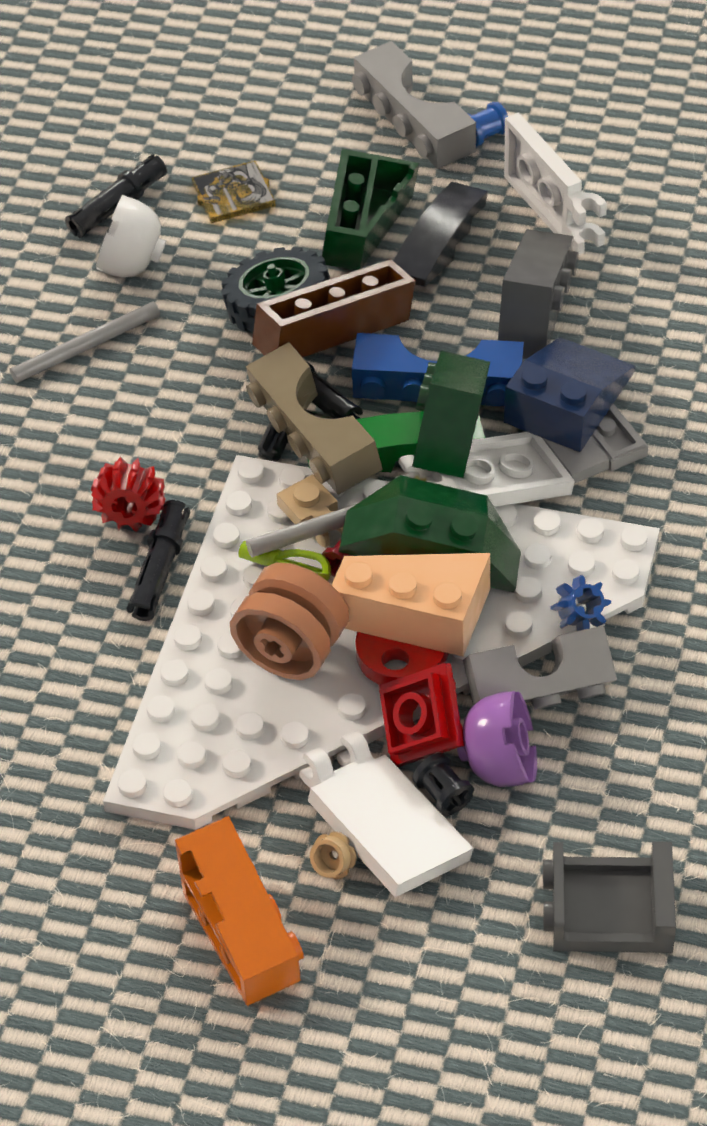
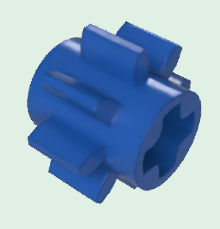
(585, 594)

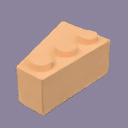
(416, 597)

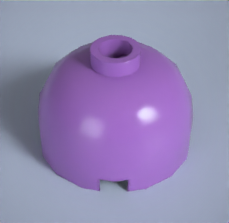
(499, 741)

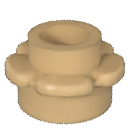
(323, 859)

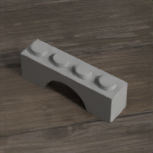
(436, 129)

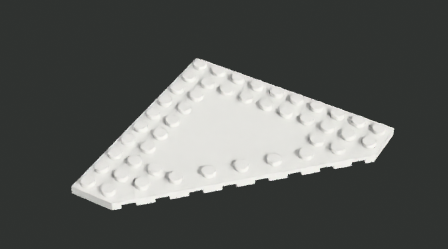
(228, 730)

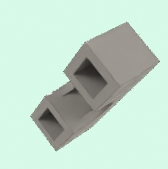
(580, 666)

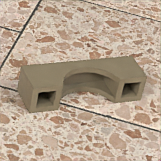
(336, 448)

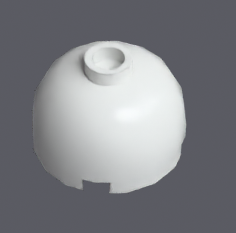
(131, 240)

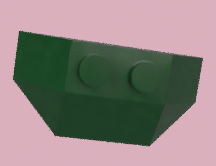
(431, 519)

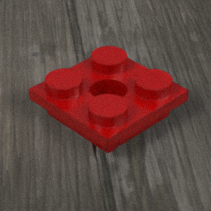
(439, 723)

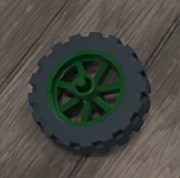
(269, 277)

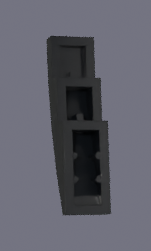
(438, 231)

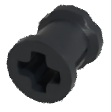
(443, 784)

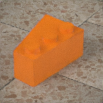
(237, 911)

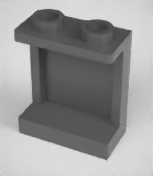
(611, 902)

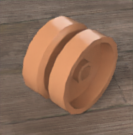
(289, 621)

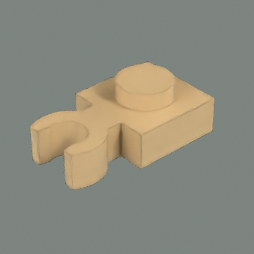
(306, 501)

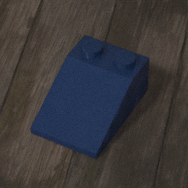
(564, 392)

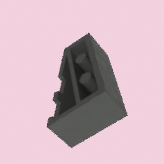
(536, 288)

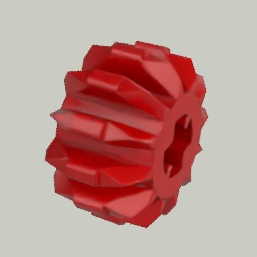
(128, 494)

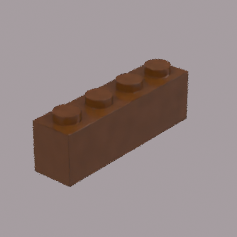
(335, 310)

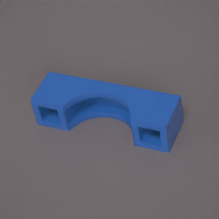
(390, 372)

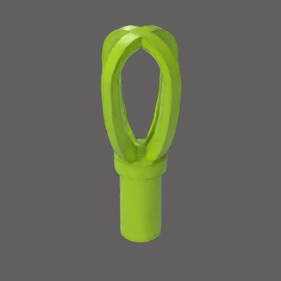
(280, 556)

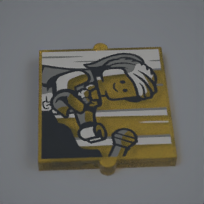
(233, 192)

